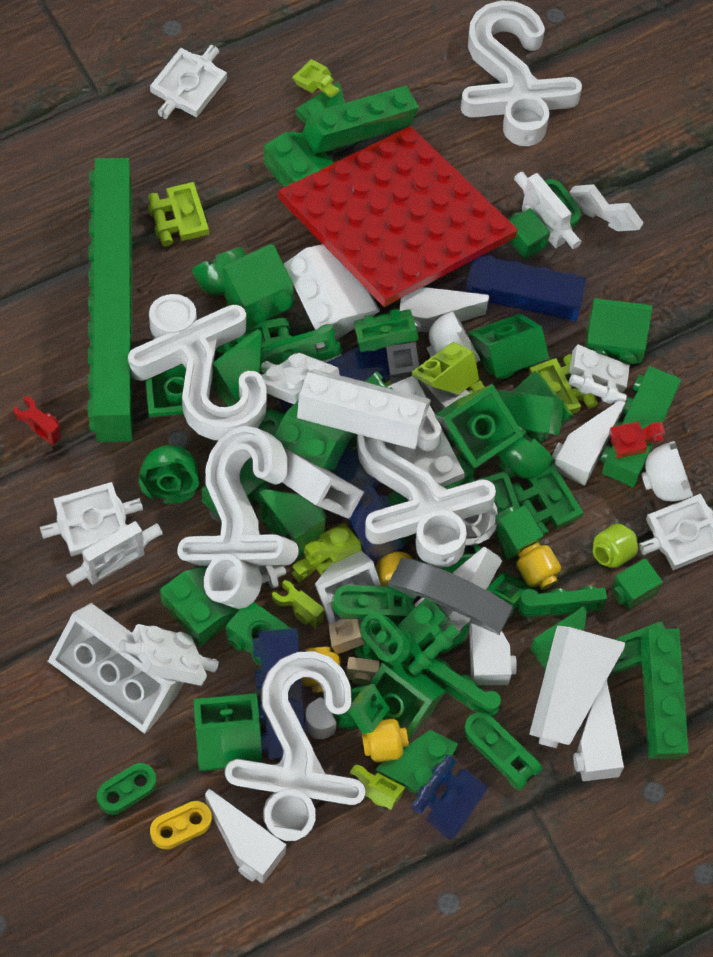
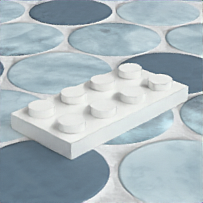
(438, 463)

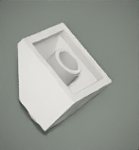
(352, 570)

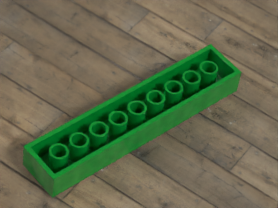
(110, 300)

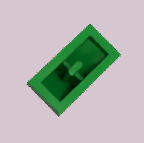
(508, 589)

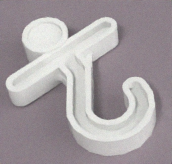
(520, 95)
(192, 342)
(431, 509)
(233, 555)
(298, 775)

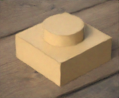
(345, 635)
(361, 670)

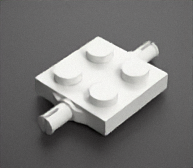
(188, 82)
(548, 209)
(288, 378)
(89, 516)
(681, 532)
(113, 553)
(168, 654)

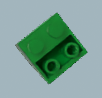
(227, 730)

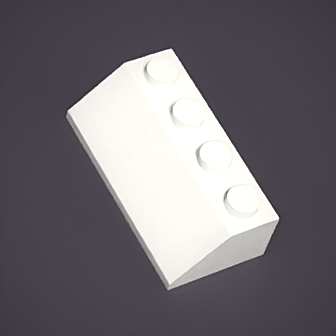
(362, 408)
(92, 659)

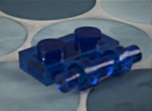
(456, 802)

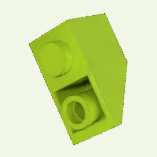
(449, 370)

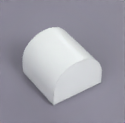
(319, 721)

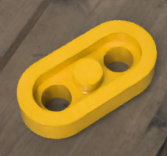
(179, 823)

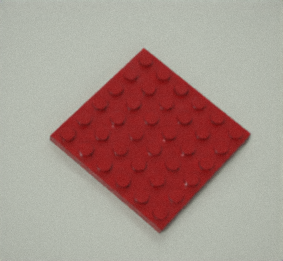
(397, 215)

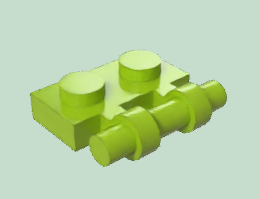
(187, 214)
(557, 379)

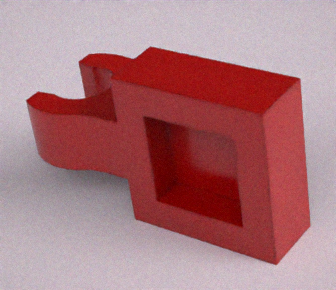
(42, 424)
(632, 440)

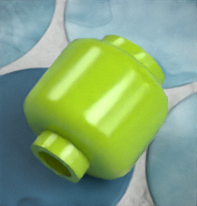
(615, 546)

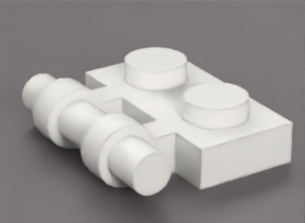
(598, 375)

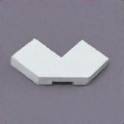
(592, 203)

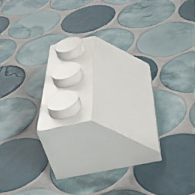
(329, 290)

